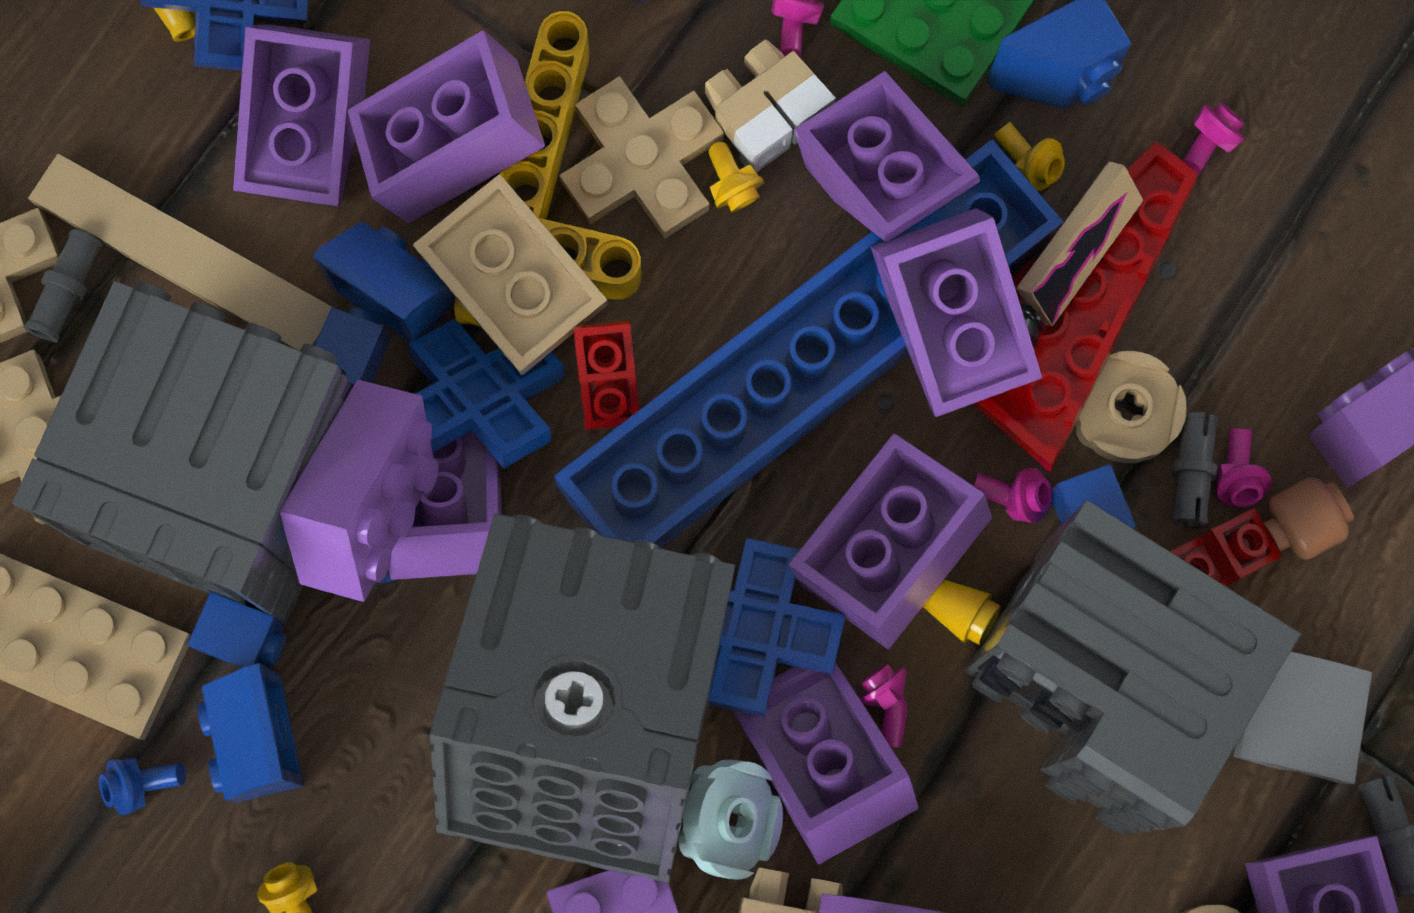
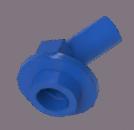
(125, 784)

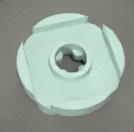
(706, 831)

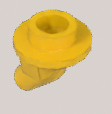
(1033, 161)
(736, 185)
(287, 889)

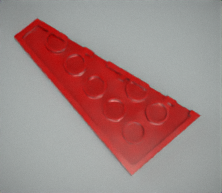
(1082, 338)

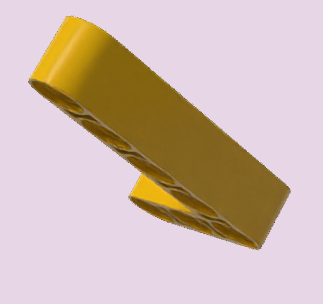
(541, 169)

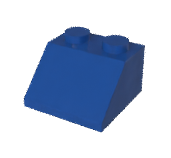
(1062, 56)
(385, 280)
(249, 734)

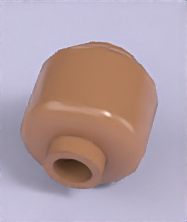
(1309, 517)

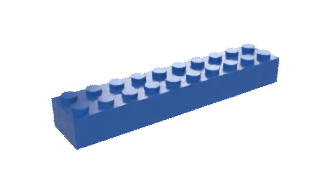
(776, 378)

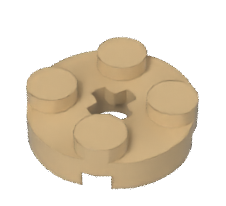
(1145, 434)

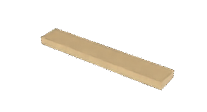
(179, 253)

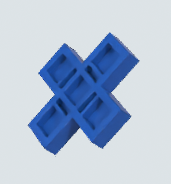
(223, 22)
(481, 394)
(768, 630)

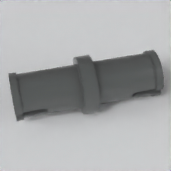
(63, 285)
(1195, 471)
(1392, 830)

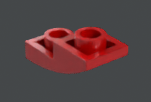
(606, 373)
(1231, 549)

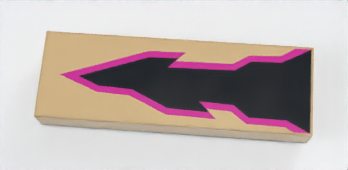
(1080, 243)

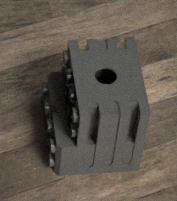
(1133, 666)

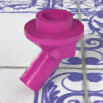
(794, 15)
(1217, 127)
(1240, 477)
(1025, 499)
(885, 690)

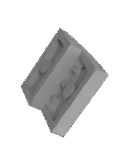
(1310, 720)

